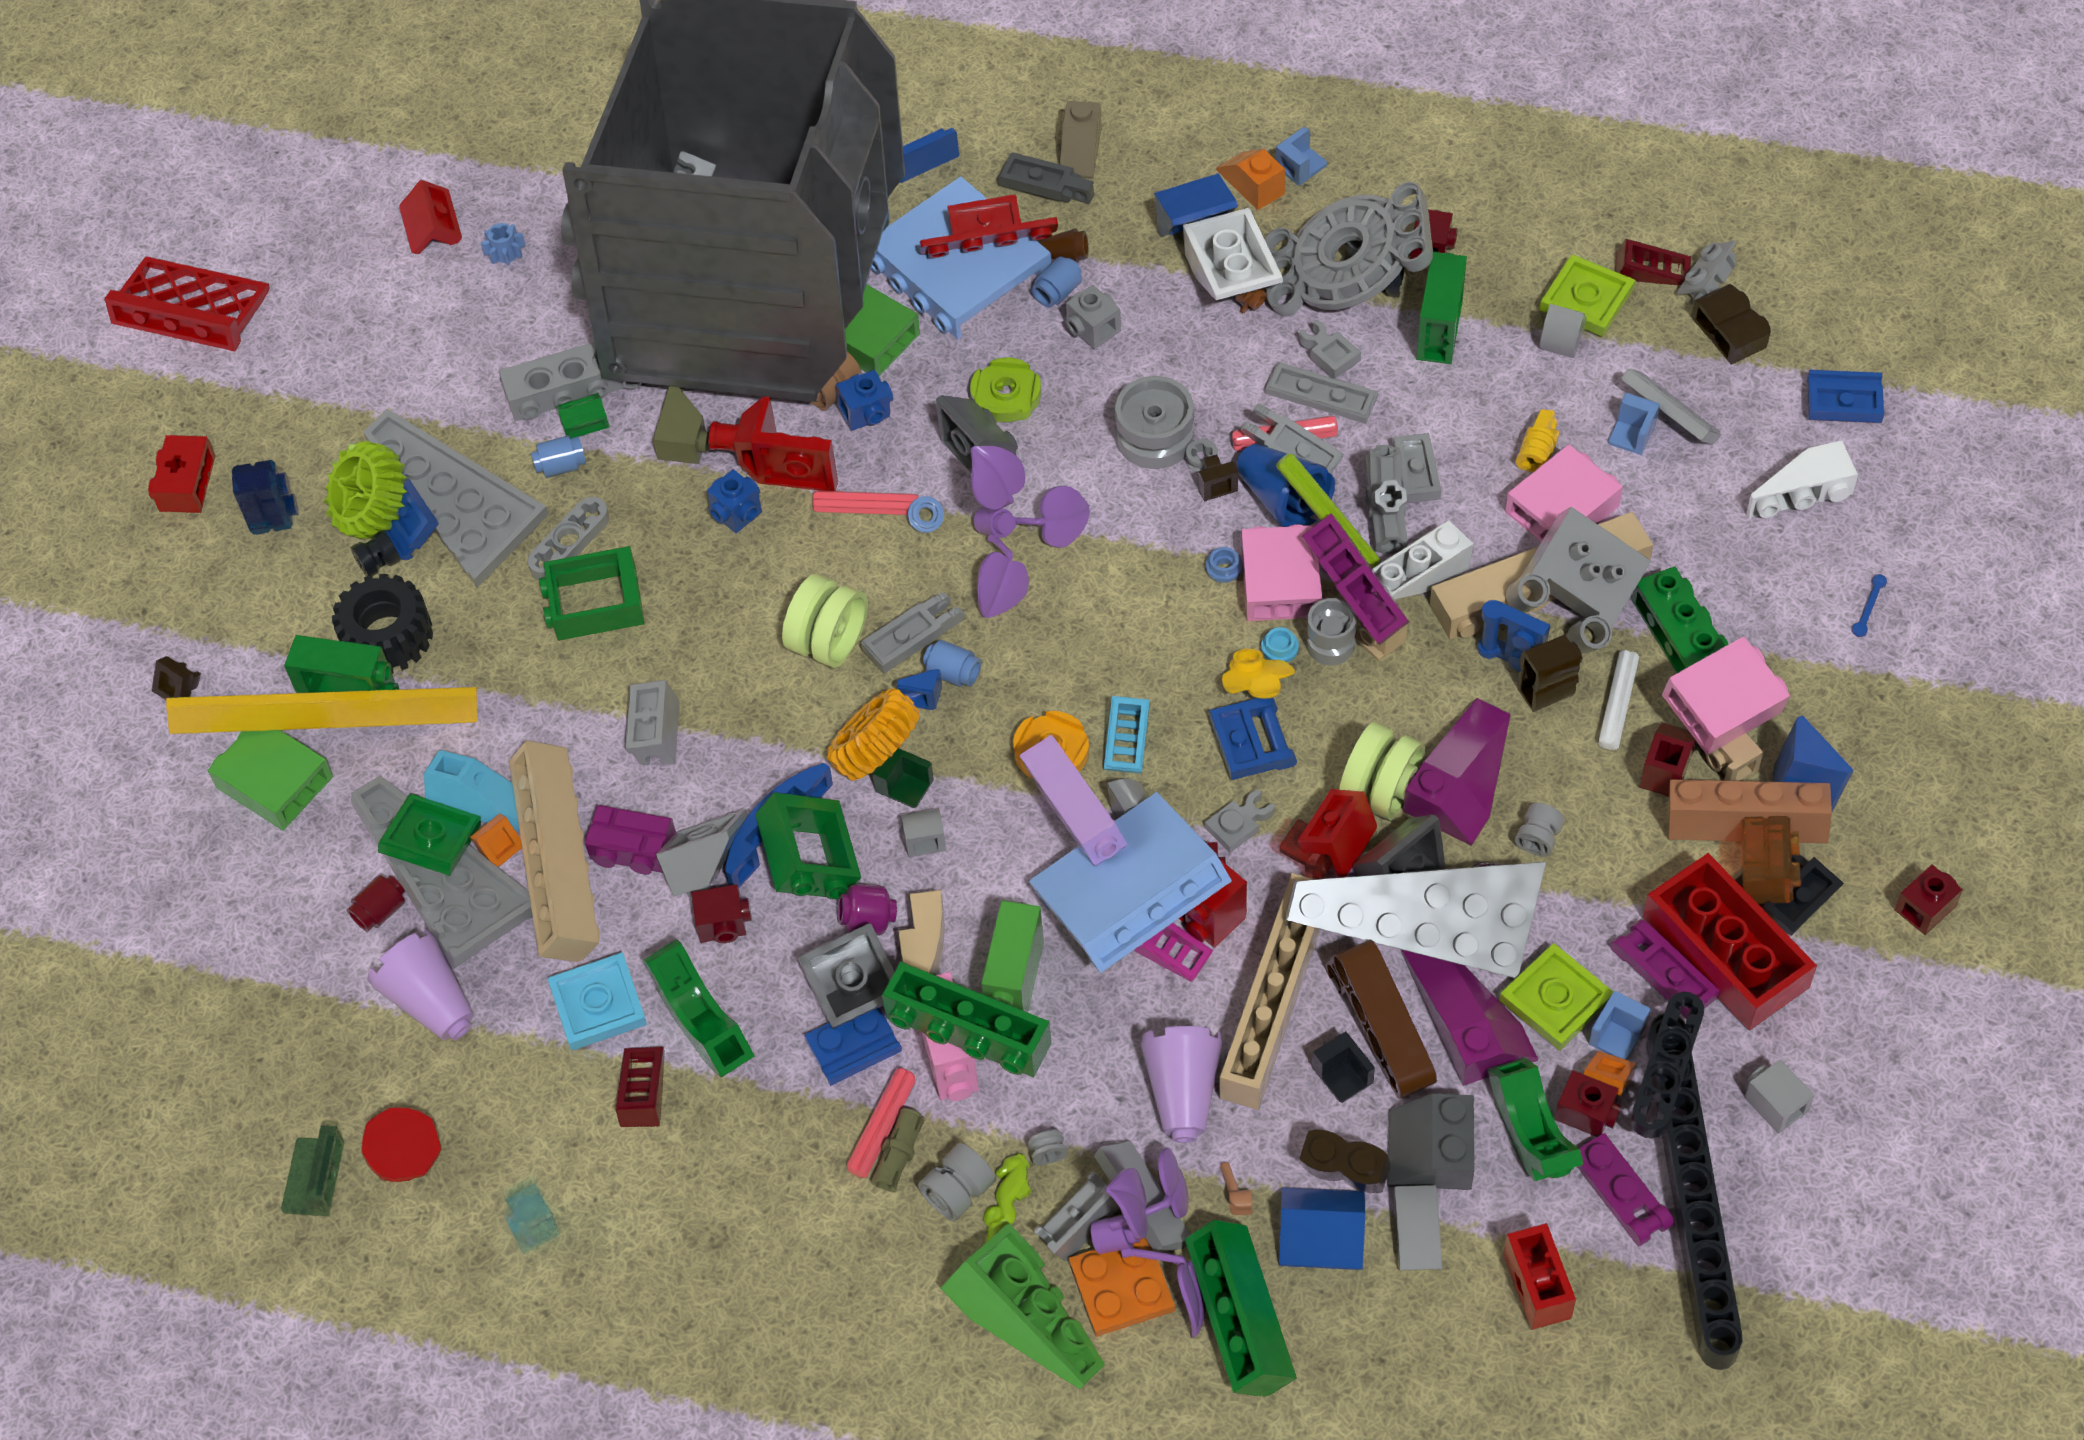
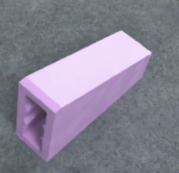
(1073, 800)

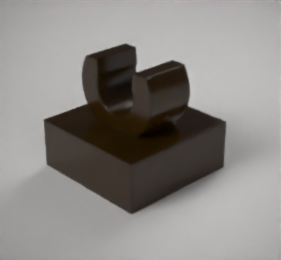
(1217, 478)
(173, 679)

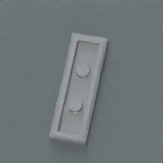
(1321, 392)
(1671, 406)
(1164, 1229)

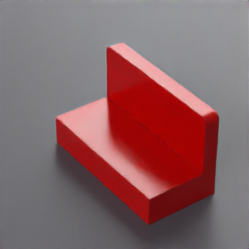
(428, 216)
(1340, 829)

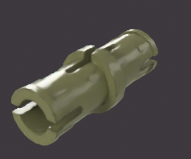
(898, 1150)

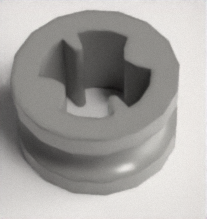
(1196, 446)
(1047, 1147)

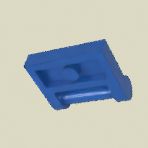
(1522, 634)
(1241, 742)

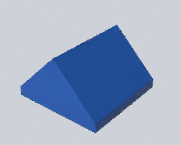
(1192, 203)
(1811, 759)
(1322, 1228)

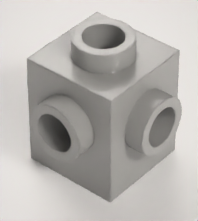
(1093, 316)

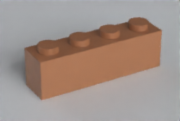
(1717, 808)

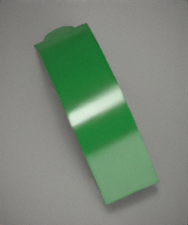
(695, 1010)
(1530, 1122)

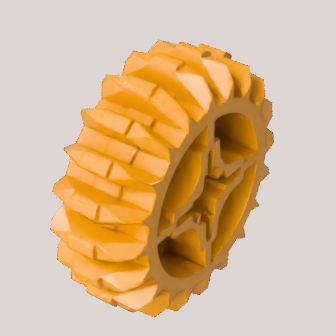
(873, 734)

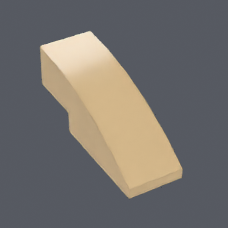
(924, 943)

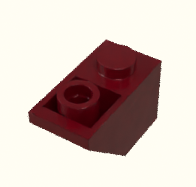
(1667, 758)

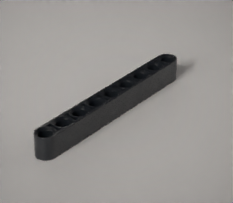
(1698, 1207)

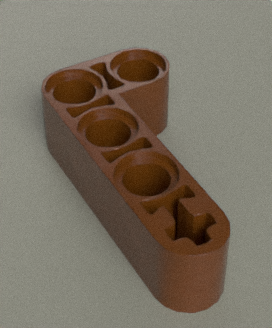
(1383, 1016)

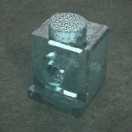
(530, 1219)

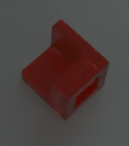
(1315, 864)

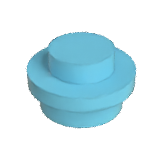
(1280, 644)

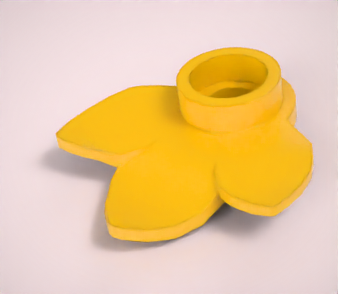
(1253, 673)

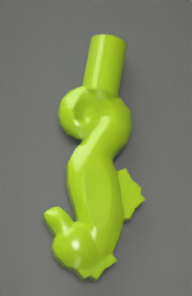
(1012, 1188)

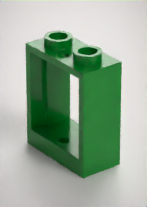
(1441, 308)
(586, 569)
(337, 666)
(814, 815)

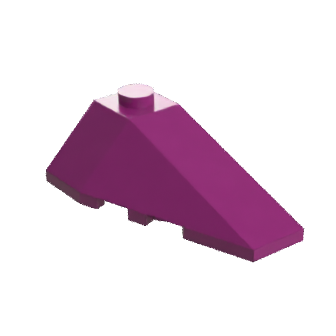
(1462, 773)
(1468, 1017)

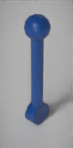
(1860, 629)

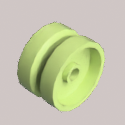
(824, 620)
(1383, 768)

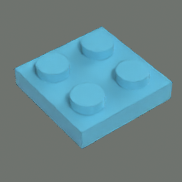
(597, 1001)

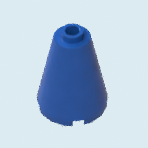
(1259, 470)

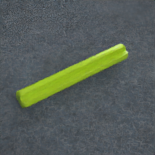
(1320, 502)

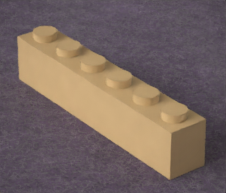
(1461, 599)
(553, 852)
(1268, 1008)

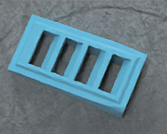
(1129, 707)

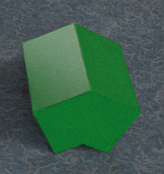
(583, 416)

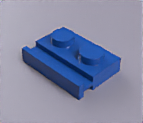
(1845, 396)
(414, 523)
(852, 1045)

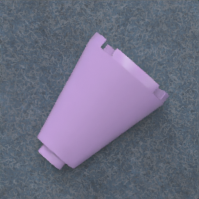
(423, 986)
(1182, 1077)

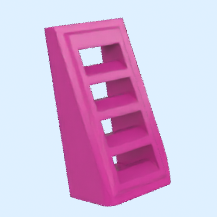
(1175, 965)

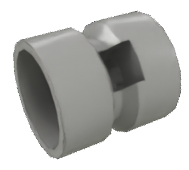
(1331, 631)
(961, 1177)

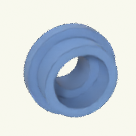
(925, 503)
(1228, 556)

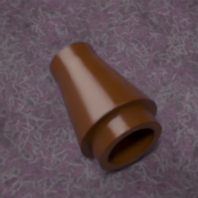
(1068, 244)

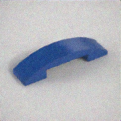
(743, 853)

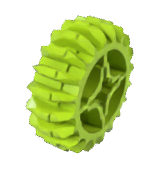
(365, 489)

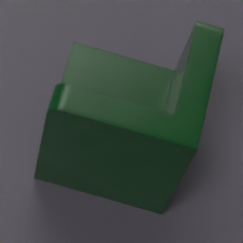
(904, 778)

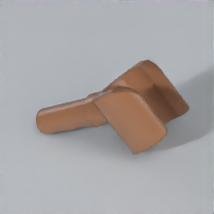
(1239, 1201)

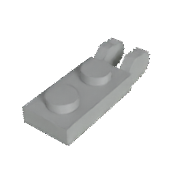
(1292, 439)
(911, 632)

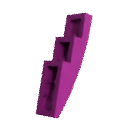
(1355, 579)

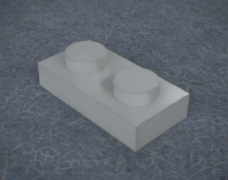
(1418, 467)

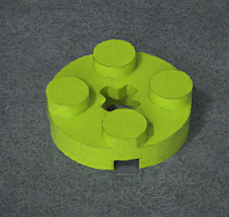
(1001, 373)

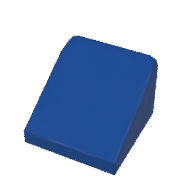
(922, 688)

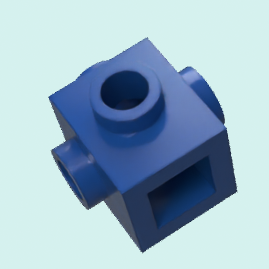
(864, 400)
(734, 500)

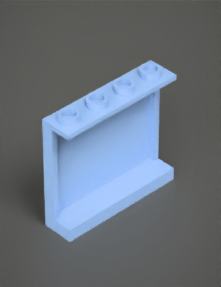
(961, 282)
(1135, 891)

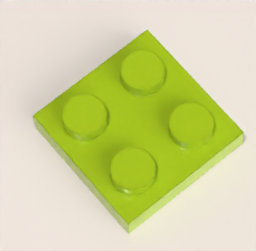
(1589, 290)
(1556, 996)

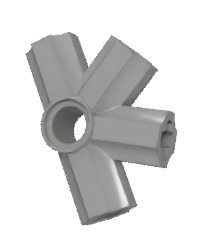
(1386, 498)

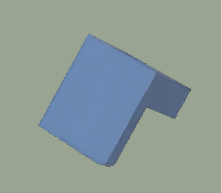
(1298, 157)
(1634, 424)
(1619, 1026)

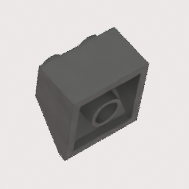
(968, 425)
(1432, 1142)

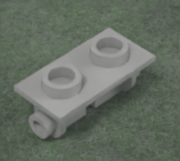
(1714, 263)

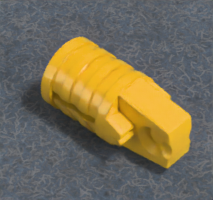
(1538, 442)

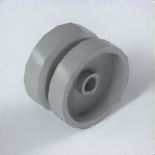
(1154, 422)

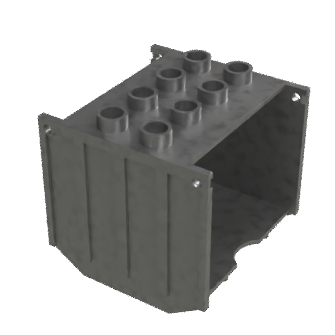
(769, 259)

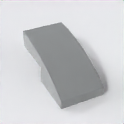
(1417, 1227)

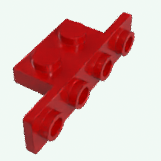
(986, 223)

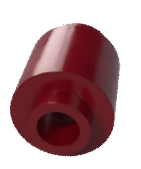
(376, 902)

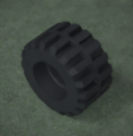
(382, 599)

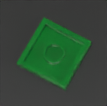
(429, 834)

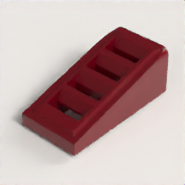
(1641, 252)
(641, 1110)

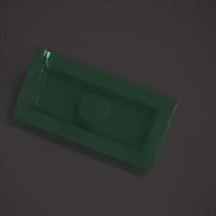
(313, 1173)

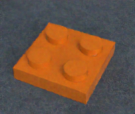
(1120, 1289)

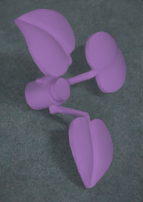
(994, 480)
(1125, 1230)

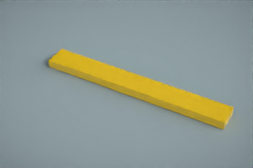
(321, 710)

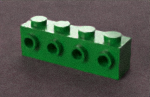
(1676, 618)
(966, 1020)
(1240, 1309)

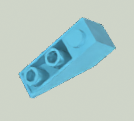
(470, 787)

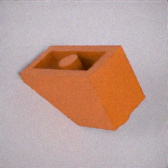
(1255, 176)

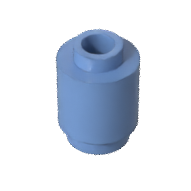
(1057, 281)
(558, 456)
(955, 663)

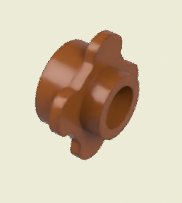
(1251, 299)

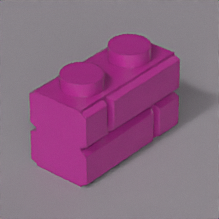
(628, 839)

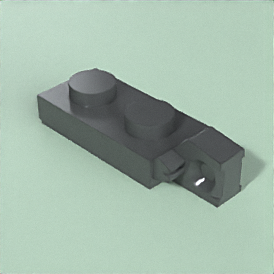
(1045, 179)

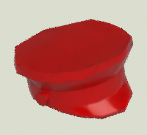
(400, 1144)

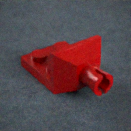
(773, 455)

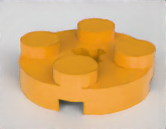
(1064, 728)

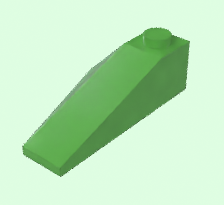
(1012, 1299)

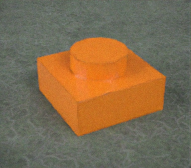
(497, 840)
(1611, 1070)

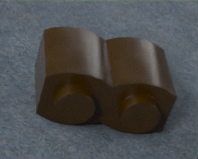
(1731, 323)
(1549, 672)
(1333, 1159)

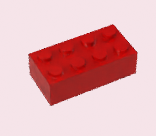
(1729, 940)

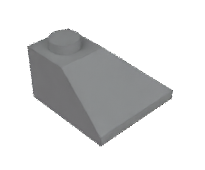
(698, 853)

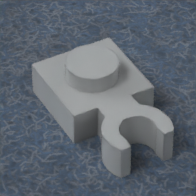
(1331, 352)
(1237, 824)

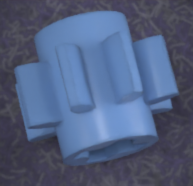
(503, 243)

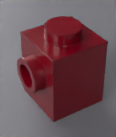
(1442, 232)
(1928, 899)
(720, 914)
(1588, 1104)

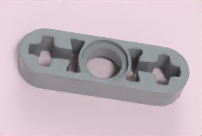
(570, 524)

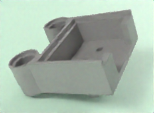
(1584, 571)

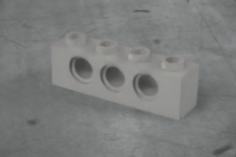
(556, 379)

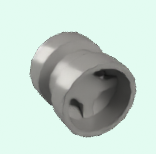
(1539, 830)

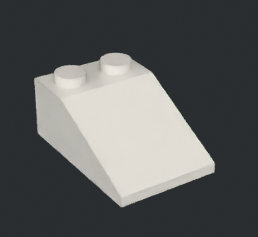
(1230, 254)

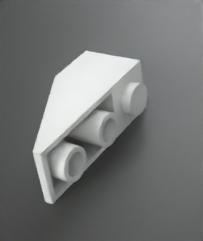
(1810, 478)
(1426, 562)

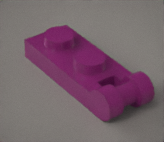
(1662, 965)
(1622, 1190)

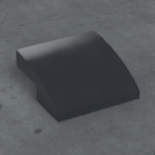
(1816, 888)

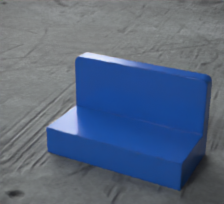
(929, 152)

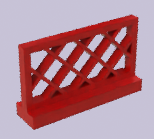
(181, 318)

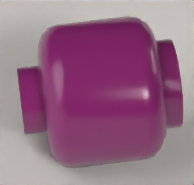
(866, 905)

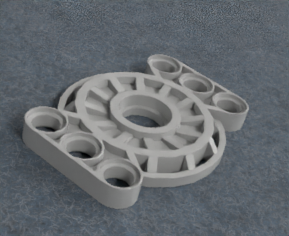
(1378, 262)

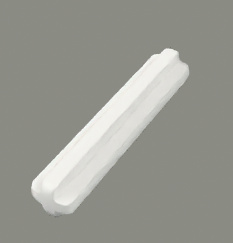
(1618, 700)

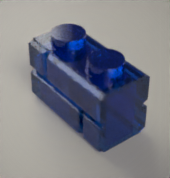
(264, 497)

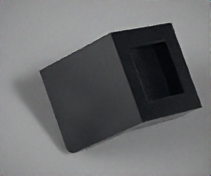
(1343, 1067)

